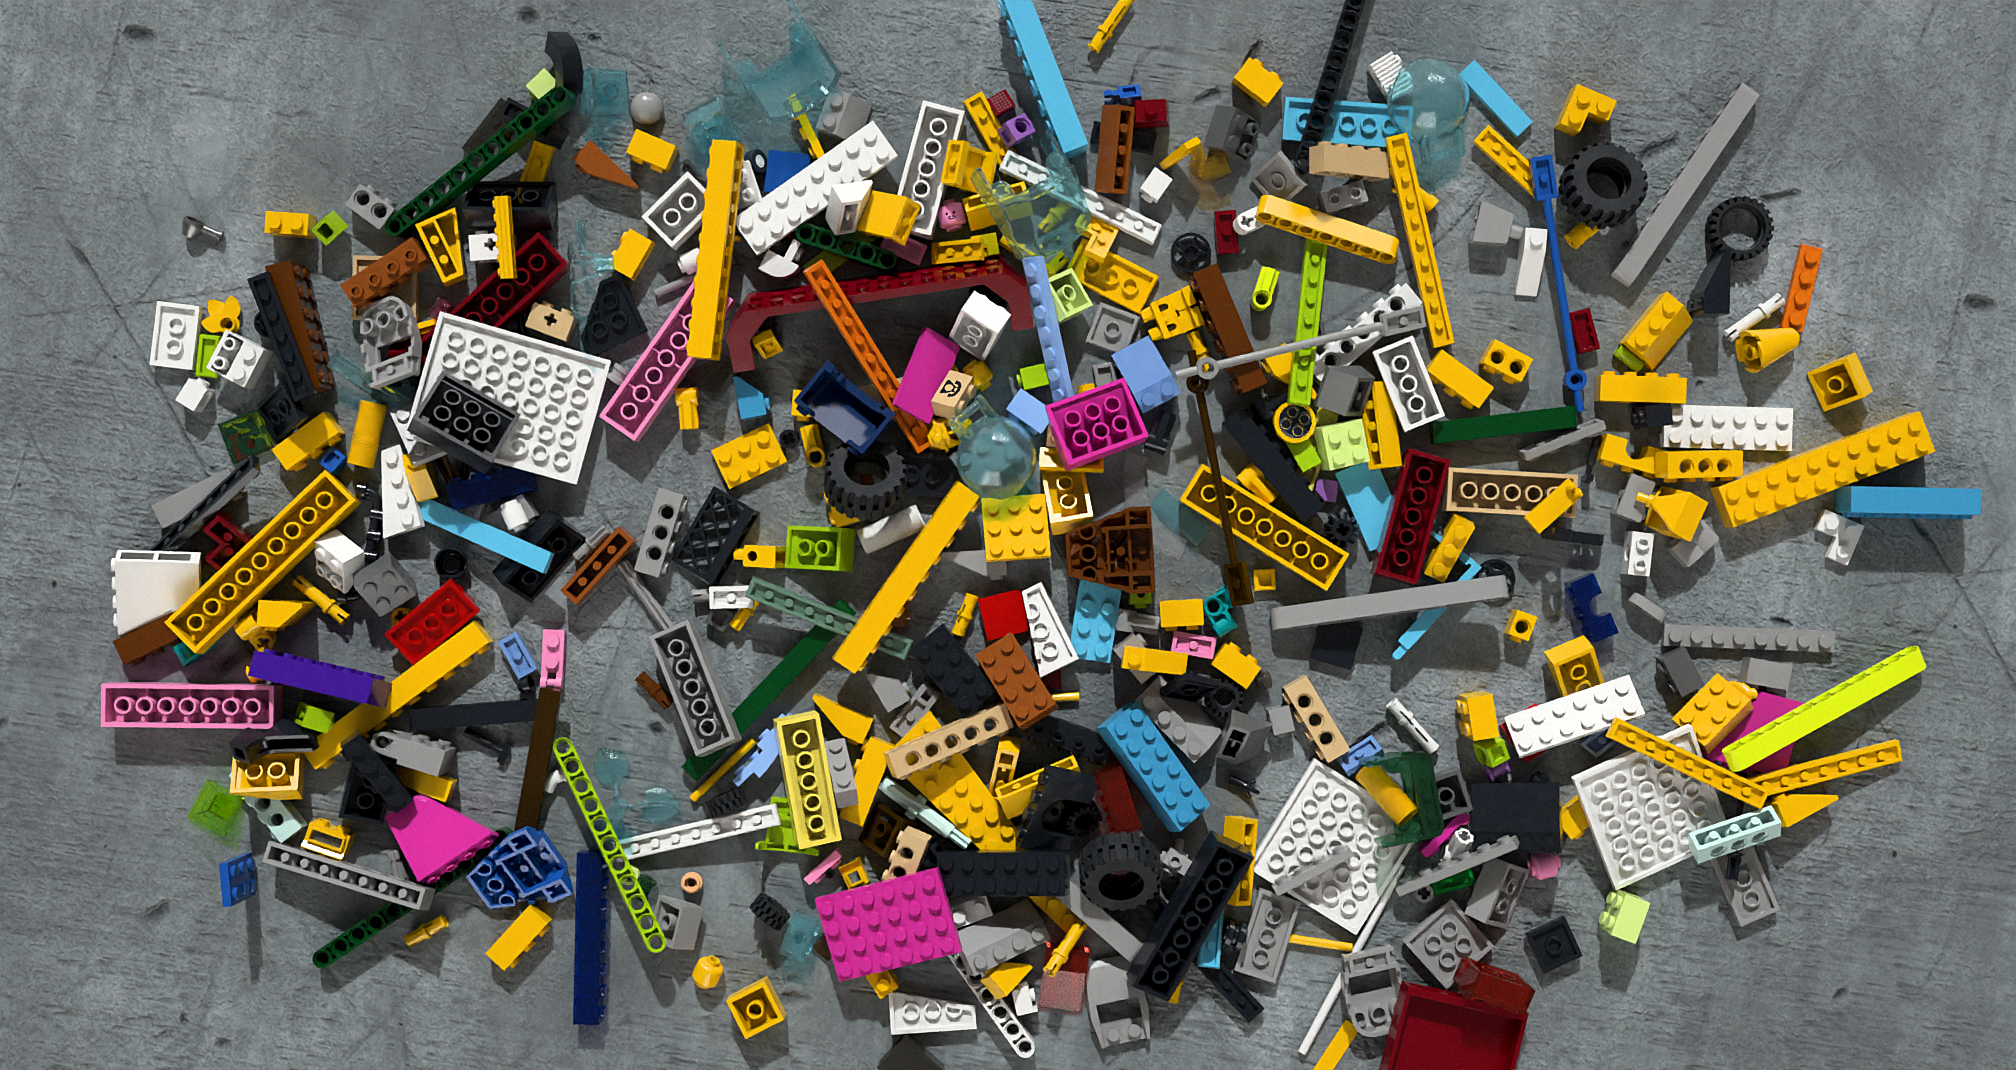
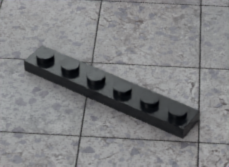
(282, 336)

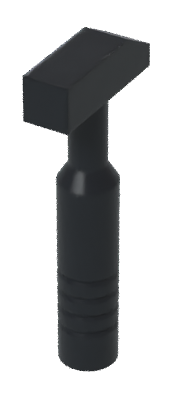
(1588, 477)
(489, 744)

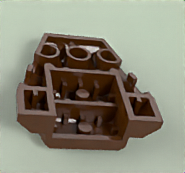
(1114, 551)

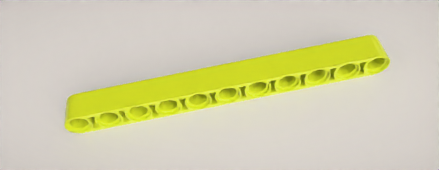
(1823, 708)

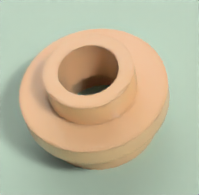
(685, 884)

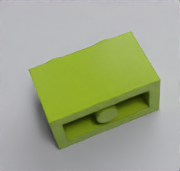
(314, 717)

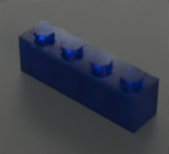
(490, 487)

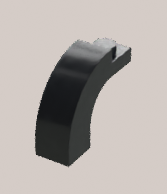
(566, 61)

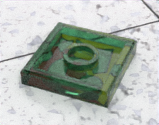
(246, 436)

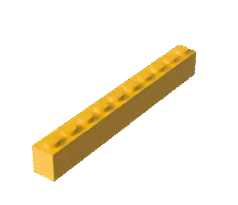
(715, 250)
(905, 577)
(404, 691)

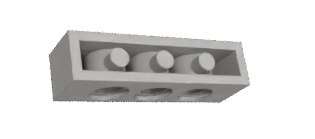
(645, 562)

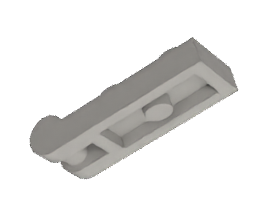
(915, 709)

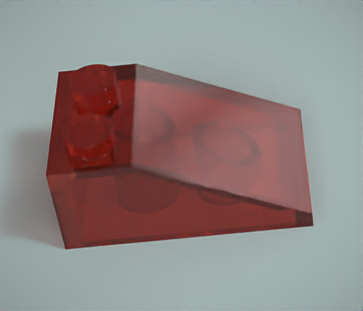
(1067, 987)

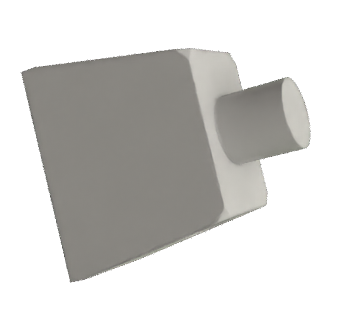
(1493, 226)

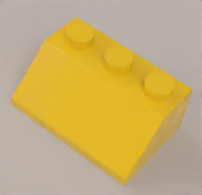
(1657, 330)

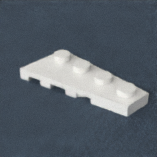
(1049, 636)
(925, 1014)

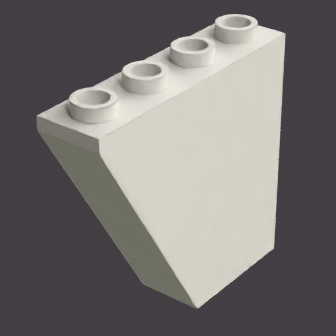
(152, 585)

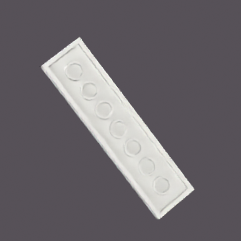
(810, 189)

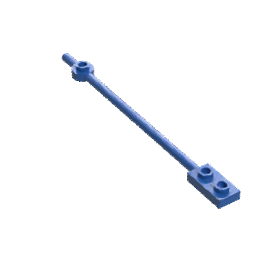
(1544, 190)

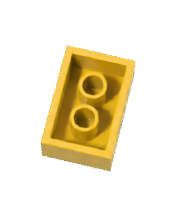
(1714, 712)

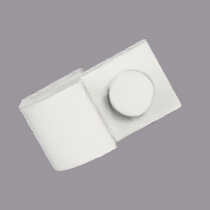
(780, 267)

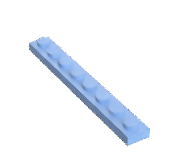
(1048, 327)

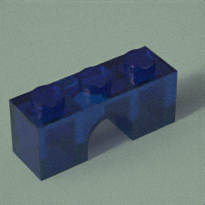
(1581, 592)

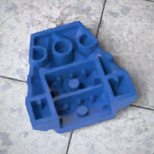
(521, 870)

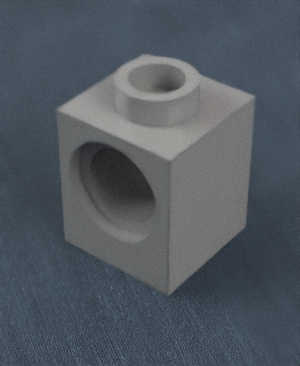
(1281, 720)

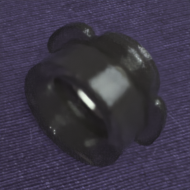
(1263, 680)

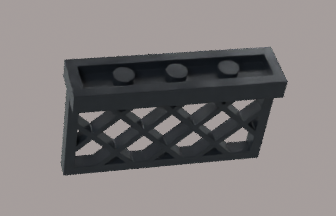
(733, 540)

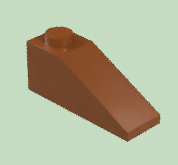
(600, 166)

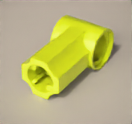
(1264, 287)

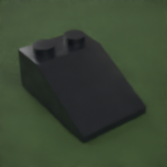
(1712, 291)

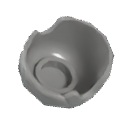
(646, 108)

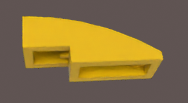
(427, 784)

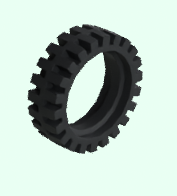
(1759, 213)

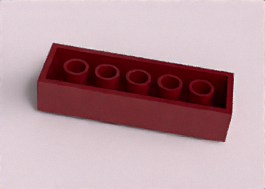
(1410, 517)

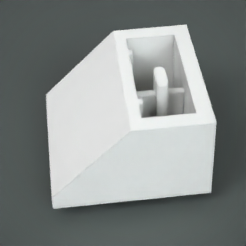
(847, 206)
(239, 359)
(338, 559)

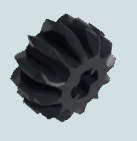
(1338, 537)

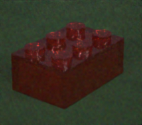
(1117, 799)
(1493, 985)

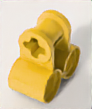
(248, 630)

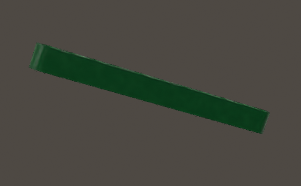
(489, 162)
(770, 689)
(387, 914)

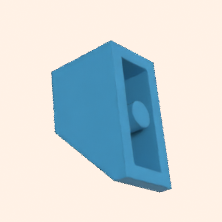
(750, 400)

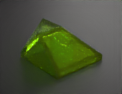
(216, 808)

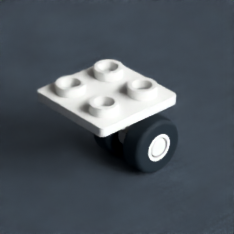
(753, 165)

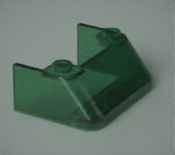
(1421, 787)

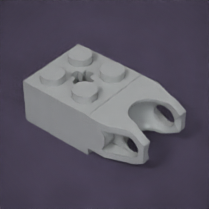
(416, 751)

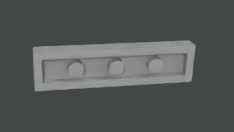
(1568, 437)
(1319, 865)

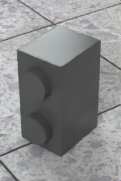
(1679, 671)

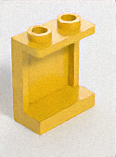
(961, 163)
(888, 217)

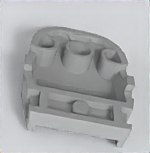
(385, 324)
(1108, 983)
(1371, 1010)

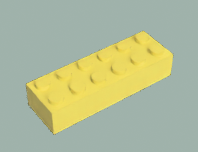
(807, 779)

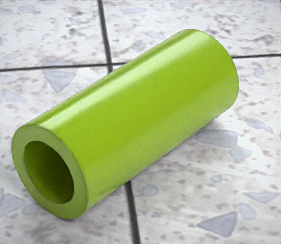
(1628, 358)

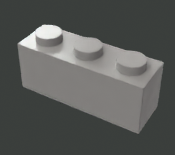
(841, 773)

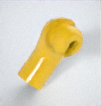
(1751, 693)

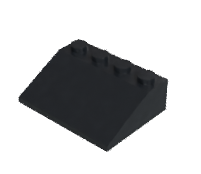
(463, 422)
(1518, 809)

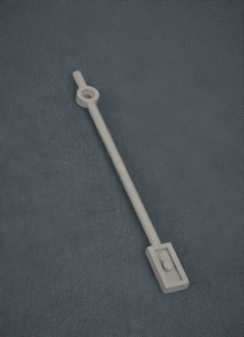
(1390, 324)

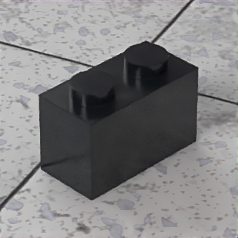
(1651, 416)

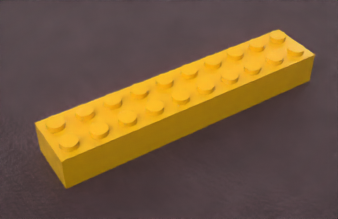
(1822, 469)
(262, 563)

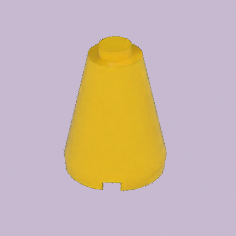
(1764, 346)

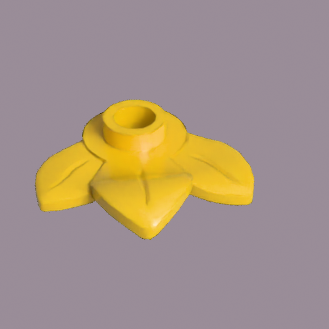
(221, 314)

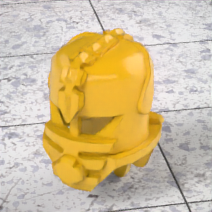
(941, 435)

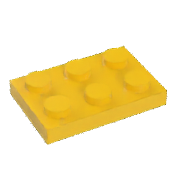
(749, 456)

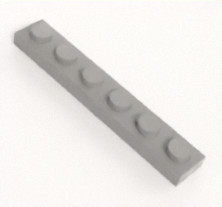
(1465, 861)

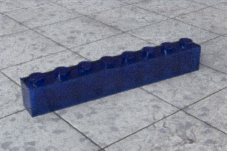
(590, 938)

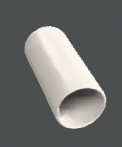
(884, 533)

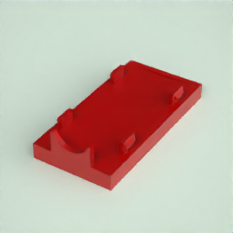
(432, 621)

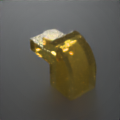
(1209, 168)

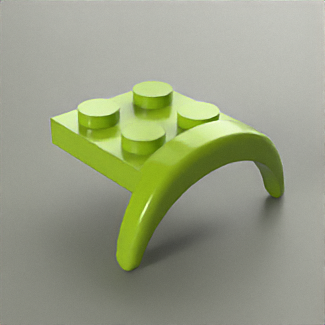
(781, 836)

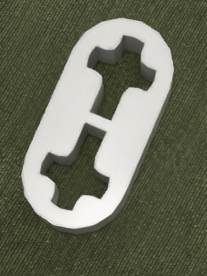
(1250, 217)

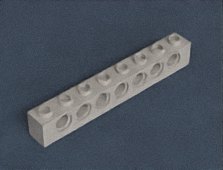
(349, 875)

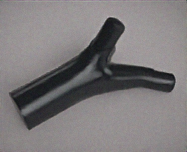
(1244, 785)

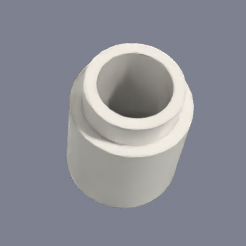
(688, 261)
(514, 516)

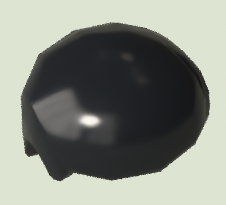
(450, 563)

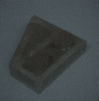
(713, 377)

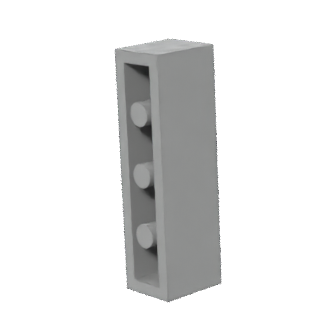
(176, 507)

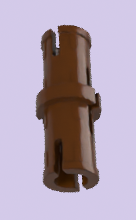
(654, 690)

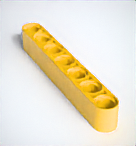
(1327, 229)

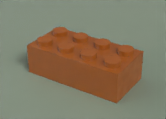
(1017, 681)

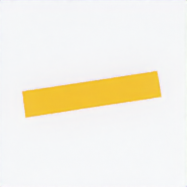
(1337, 1047)

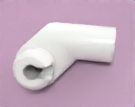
(554, 778)

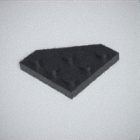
(612, 317)

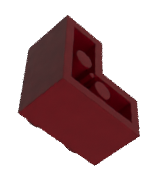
(229, 537)

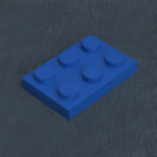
(237, 879)

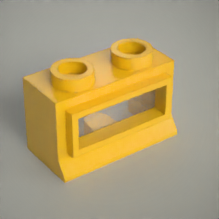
(329, 839)

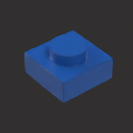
(333, 460)

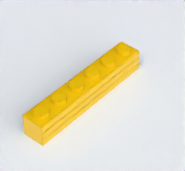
(505, 237)

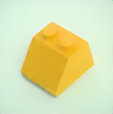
(1840, 382)
(280, 613)

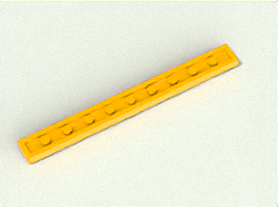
(1419, 240)

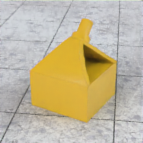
(1673, 512)

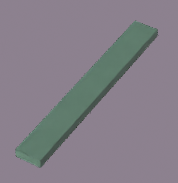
(820, 614)

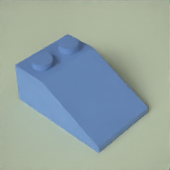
(1145, 374)

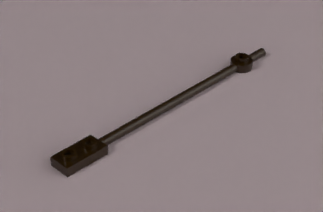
(1235, 571)

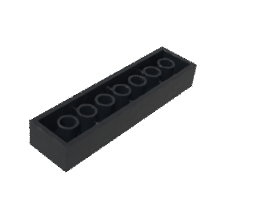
(1189, 916)

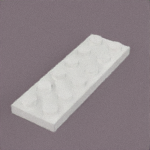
(1729, 428)
(1574, 716)

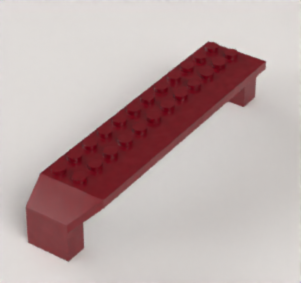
(992, 272)

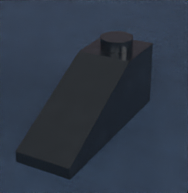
(553, 135)

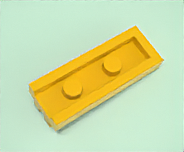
(958, 251)
(1553, 505)

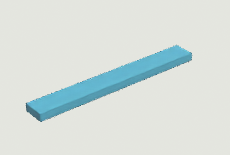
(486, 535)

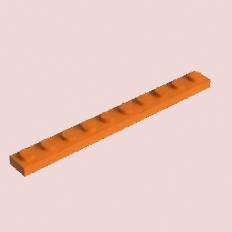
(864, 350)

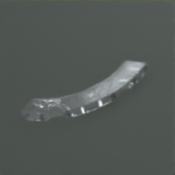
(1136, 497)

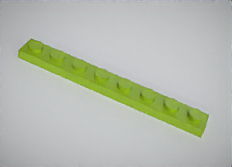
(1307, 322)

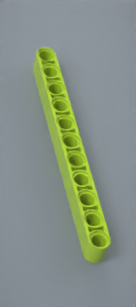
(617, 852)

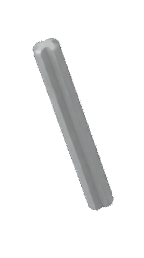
(645, 595)

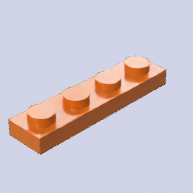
(1801, 287)

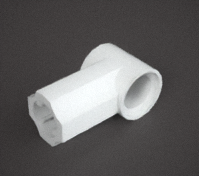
(1458, 844)

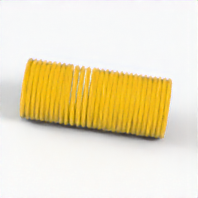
(369, 427)
(1382, 789)

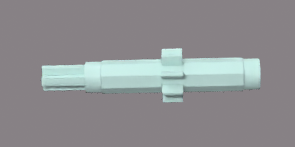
(917, 808)

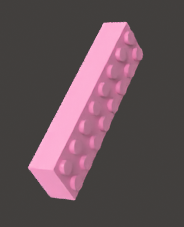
(655, 373)
(191, 705)

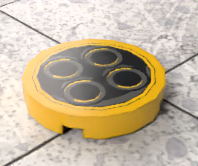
(1294, 423)

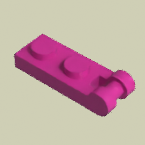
(1431, 846)

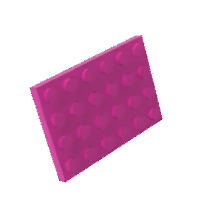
(888, 924)

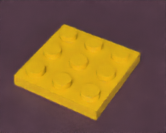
(1015, 528)

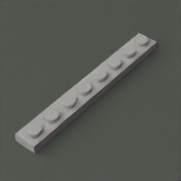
(1748, 638)

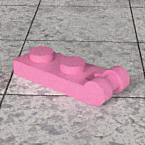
(553, 658)

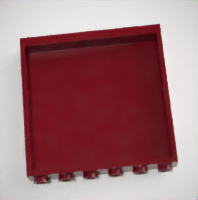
(1450, 1032)

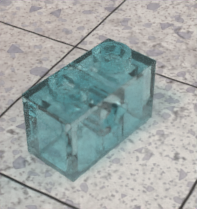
(791, 946)

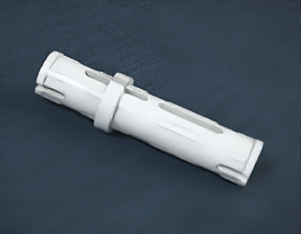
(1762, 311)
(1403, 718)

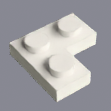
(1844, 534)

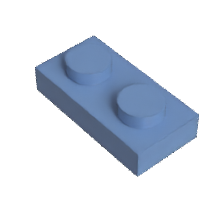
(518, 655)
(1365, 748)

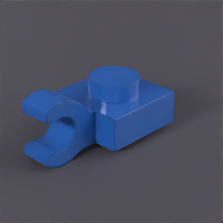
(1125, 95)

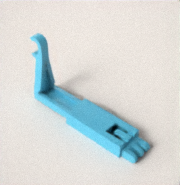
(1421, 625)

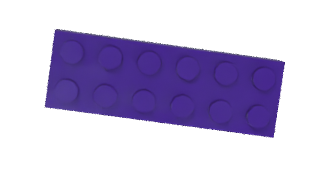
(320, 677)

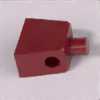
(1151, 113)

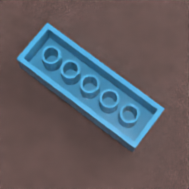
(1907, 502)
(1153, 766)

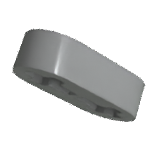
(1647, 607)

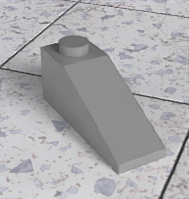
(977, 562)

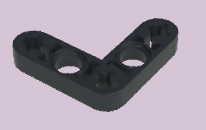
(1569, 535)

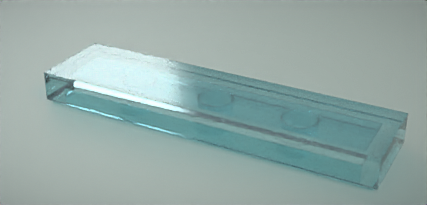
(359, 377)

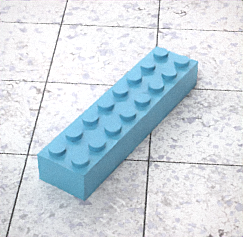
(1044, 75)

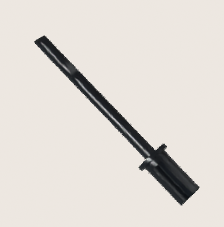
(1734, 858)

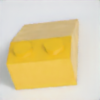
(1067, 500)
(1574, 666)
(270, 777)

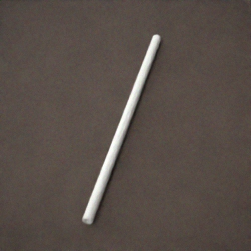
(1357, 947)

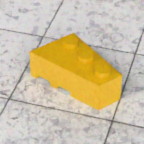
(444, 245)

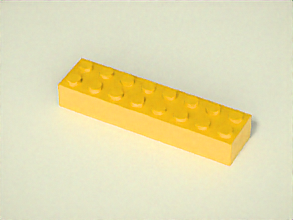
(1266, 529)

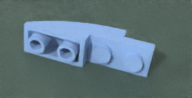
(760, 760)

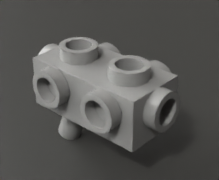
(1175, 861)

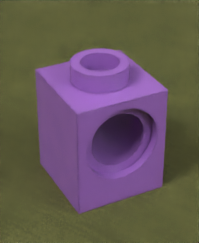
(1010, 134)

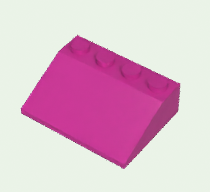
(1095, 424)

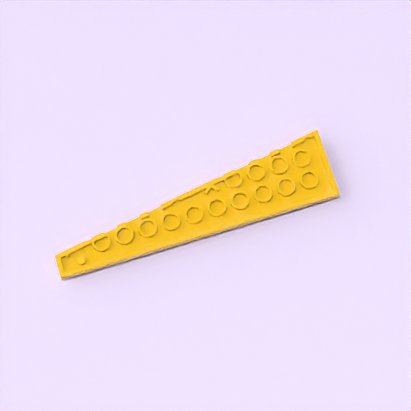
(972, 808)

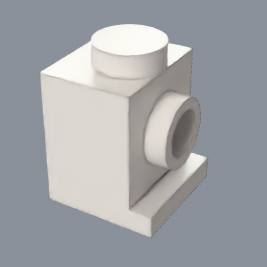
(1024, 998)

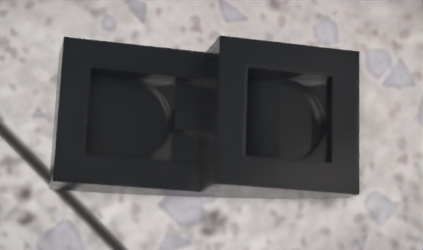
(930, 858)

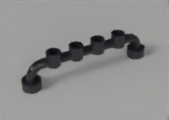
(373, 534)

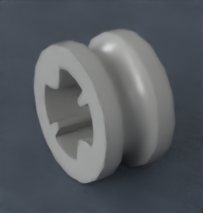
(1429, 896)

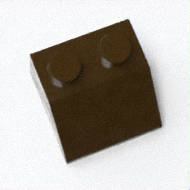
(883, 829)

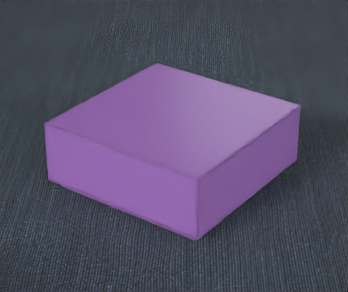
(1327, 489)

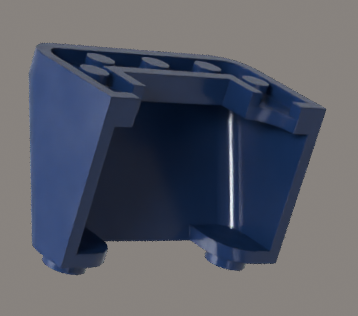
(844, 410)

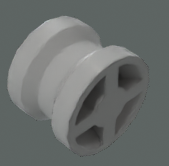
(618, 374)

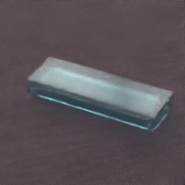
(1180, 517)

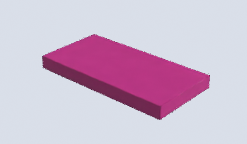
(924, 374)

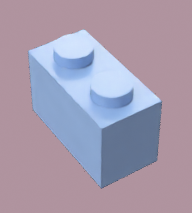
(1029, 411)

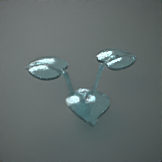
(600, 264)
(659, 802)

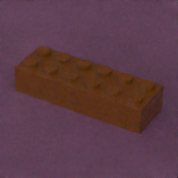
(298, 298)
(1226, 327)

